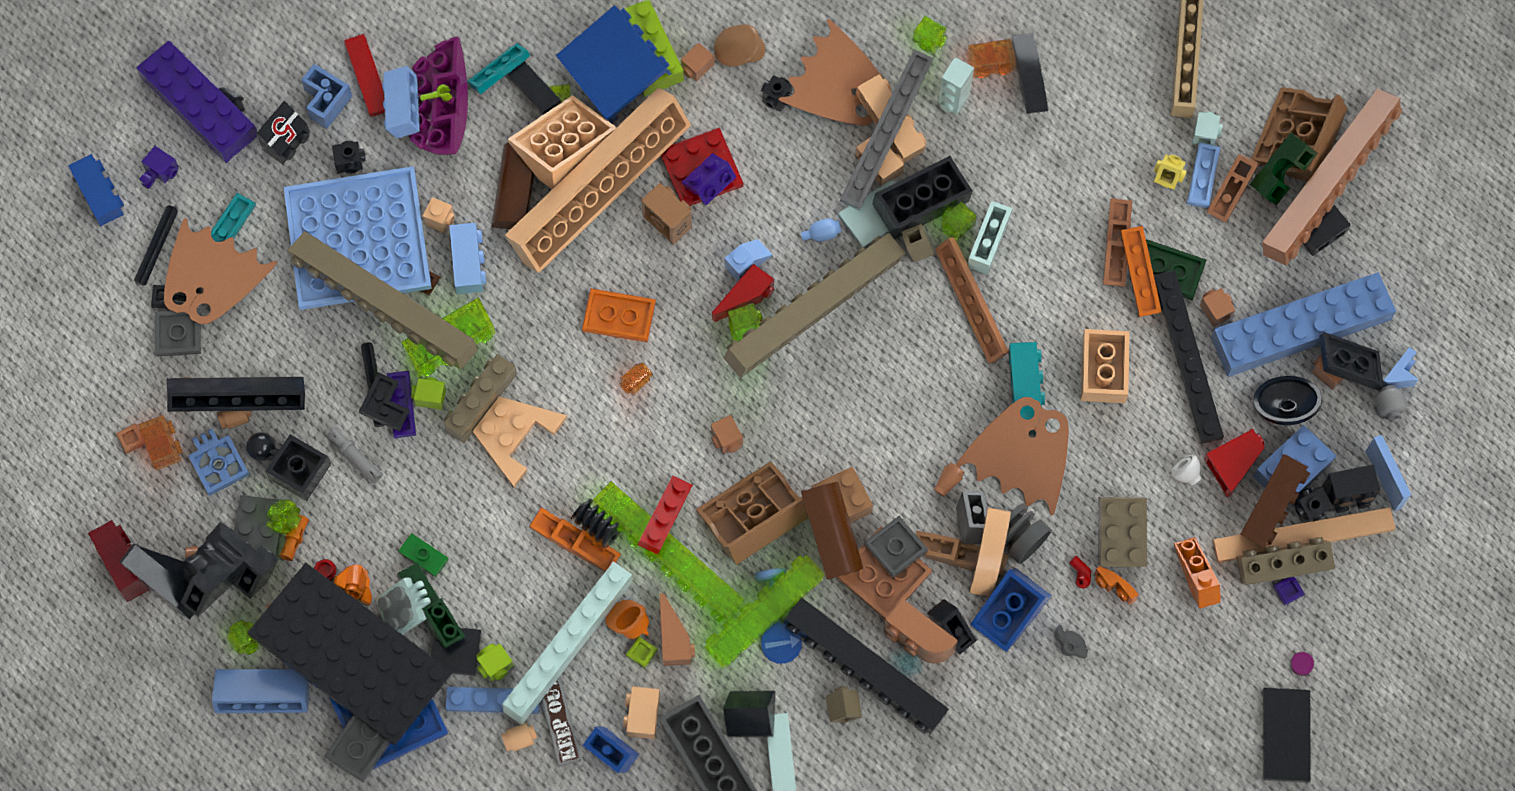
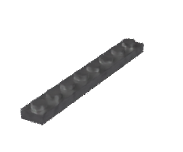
(886, 129)

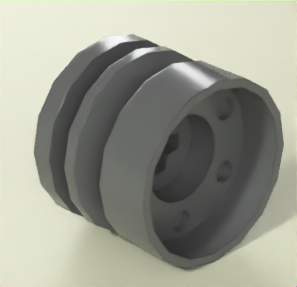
(1024, 535)

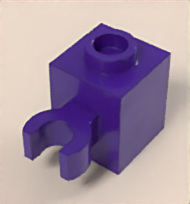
(158, 165)

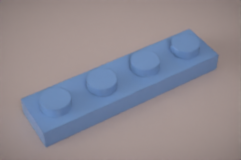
(478, 699)

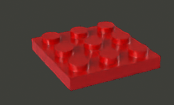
(687, 155)

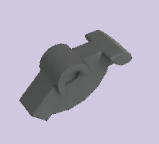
(1071, 642)

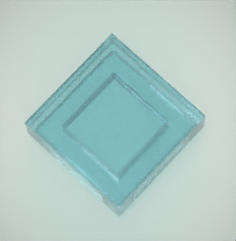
(907, 664)

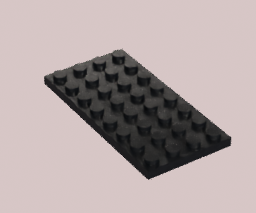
(349, 654)

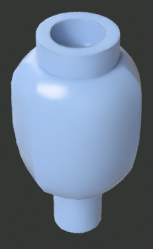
(822, 230)

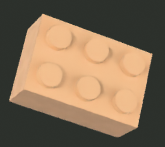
(1105, 366)

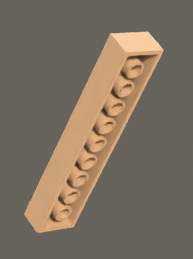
(598, 180)

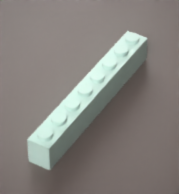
(567, 643)

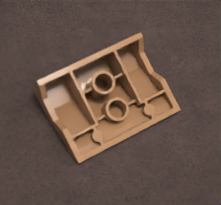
(1308, 118)
(753, 512)

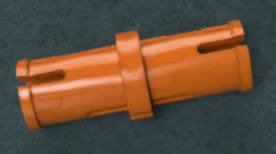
(293, 540)

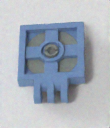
(217, 462)

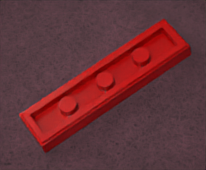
(366, 74)

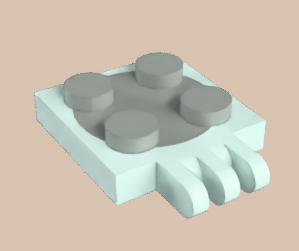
(403, 605)

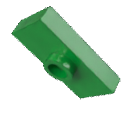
(423, 554)

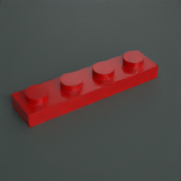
(665, 515)

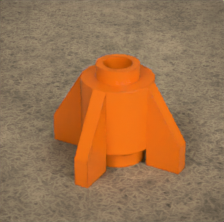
(355, 582)

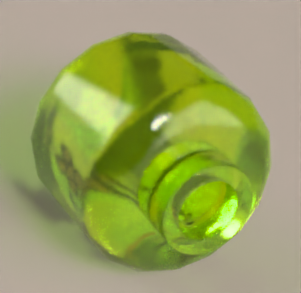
(239, 640)

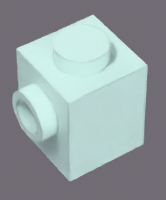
(1207, 128)

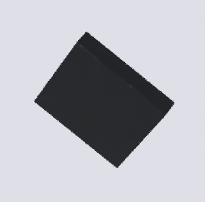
(460, 656)

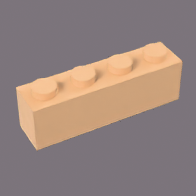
(874, 97)

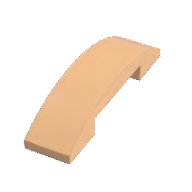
(990, 552)

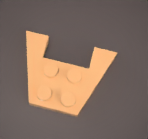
(507, 426)

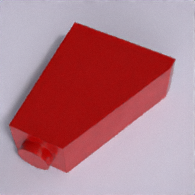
(1234, 460)

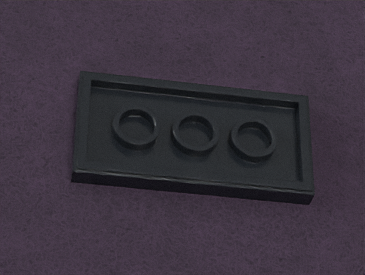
(1286, 735)

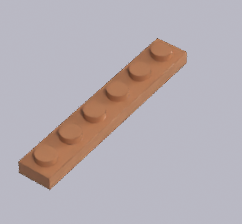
(971, 300)

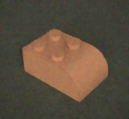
(918, 634)

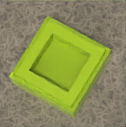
(641, 652)

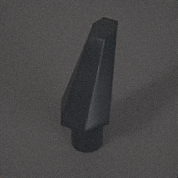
(235, 98)

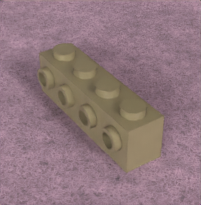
(480, 397)
(1285, 562)

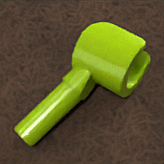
(439, 93)

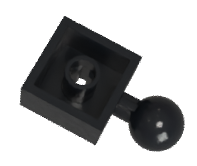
(284, 461)

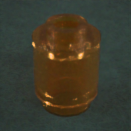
(635, 378)

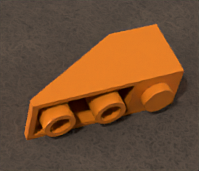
(1198, 573)

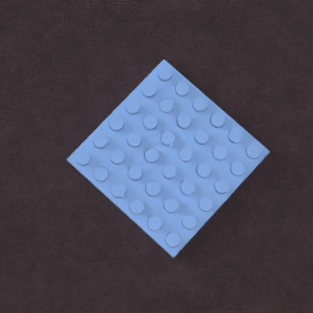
(368, 221)

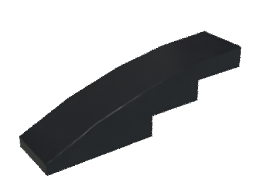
(1029, 73)

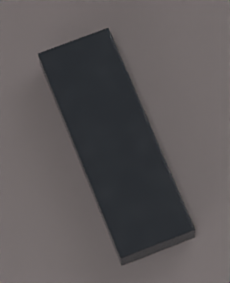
(534, 88)

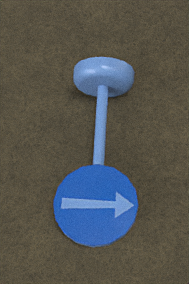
(777, 642)

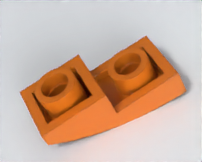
(1110, 580)

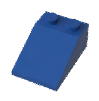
(1010, 609)

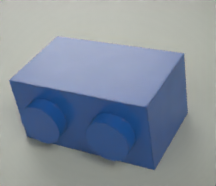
(611, 749)

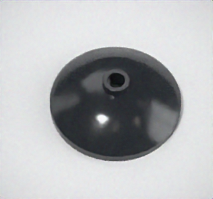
(1287, 400)

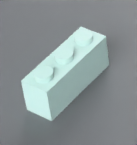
(955, 86)
(989, 237)

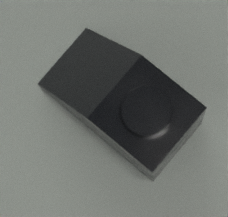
(952, 621)

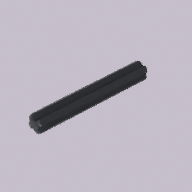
(156, 245)
(370, 368)

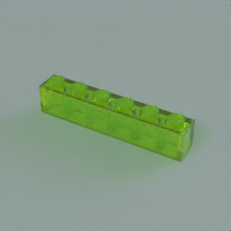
(765, 611)

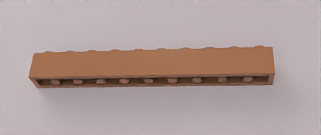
(1332, 177)

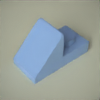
(1399, 374)

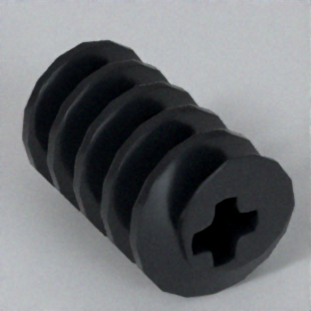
(596, 524)

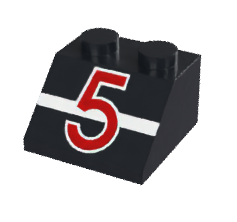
(283, 133)

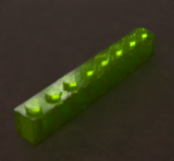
(673, 557)

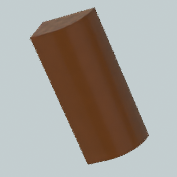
(512, 191)
(832, 530)

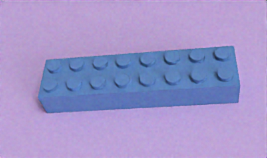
(1301, 322)

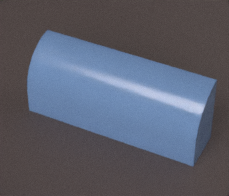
(260, 691)

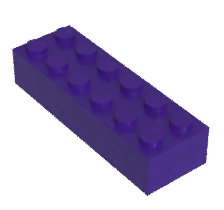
(197, 101)

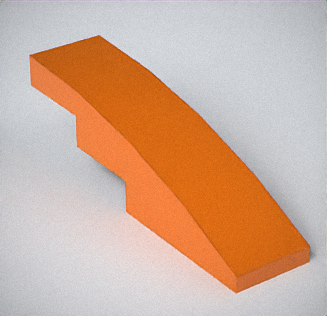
(573, 539)

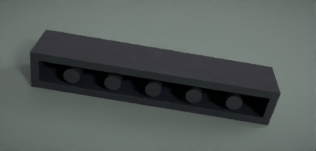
(235, 394)

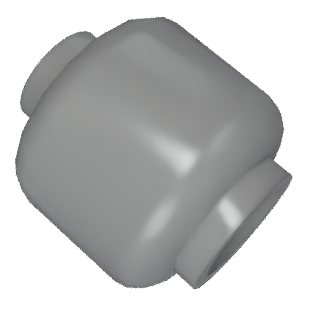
(1390, 402)

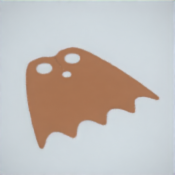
(831, 77)
(214, 267)
(1022, 461)

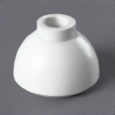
(1187, 470)

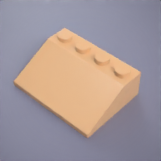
(560, 140)

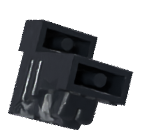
(222, 563)

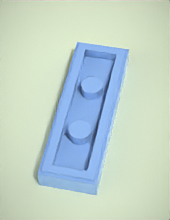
(1203, 175)

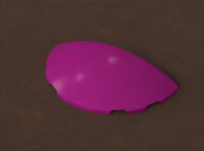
(441, 121)

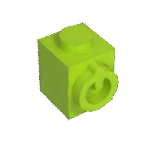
(494, 662)

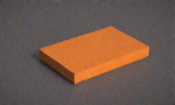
(619, 315)

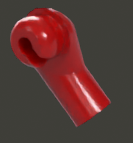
(1083, 572)

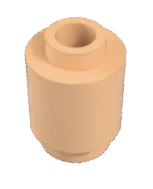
(519, 737)

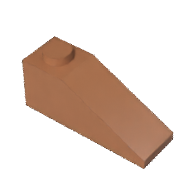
(1233, 187)
(675, 639)

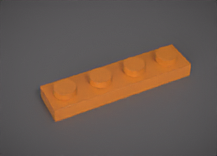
(1140, 271)

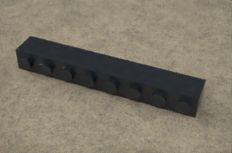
(865, 666)

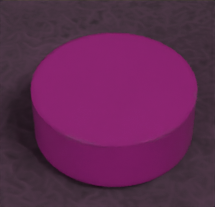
(1302, 663)

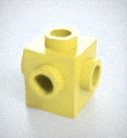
(1170, 171)

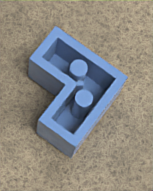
(329, 95)

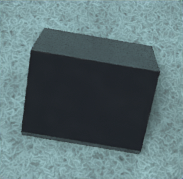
(750, 713)

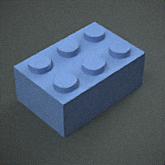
(1303, 447)

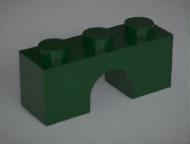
(1270, 179)

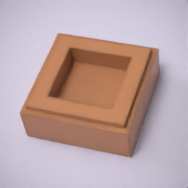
(130, 438)

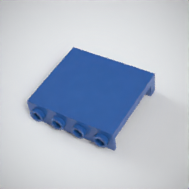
(613, 62)

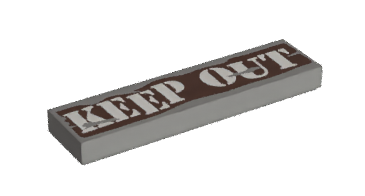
(561, 725)

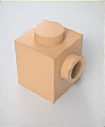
(438, 215)

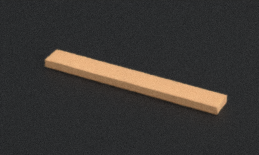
(1330, 529)

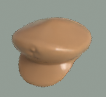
(739, 46)

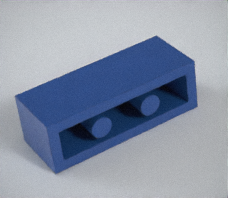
(97, 189)

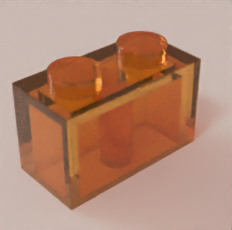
(991, 58)
(160, 442)

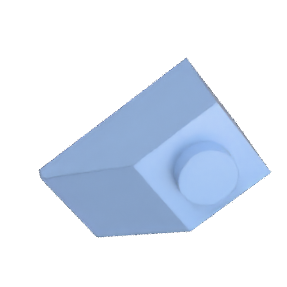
(745, 256)

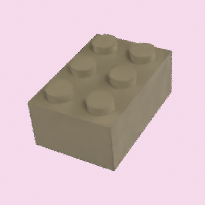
(1122, 531)

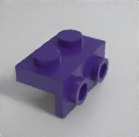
(709, 178)

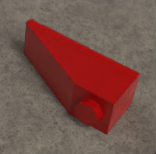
(750, 289)

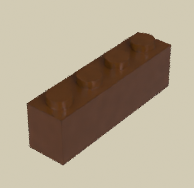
(1274, 500)

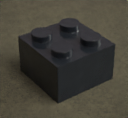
(1352, 488)

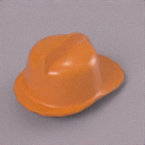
(628, 619)

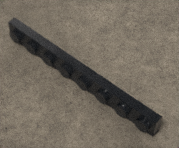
(1188, 357)

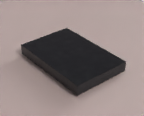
(1351, 361)

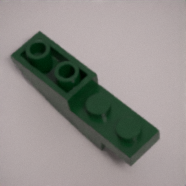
(438, 617)

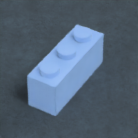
(401, 102)
(467, 258)

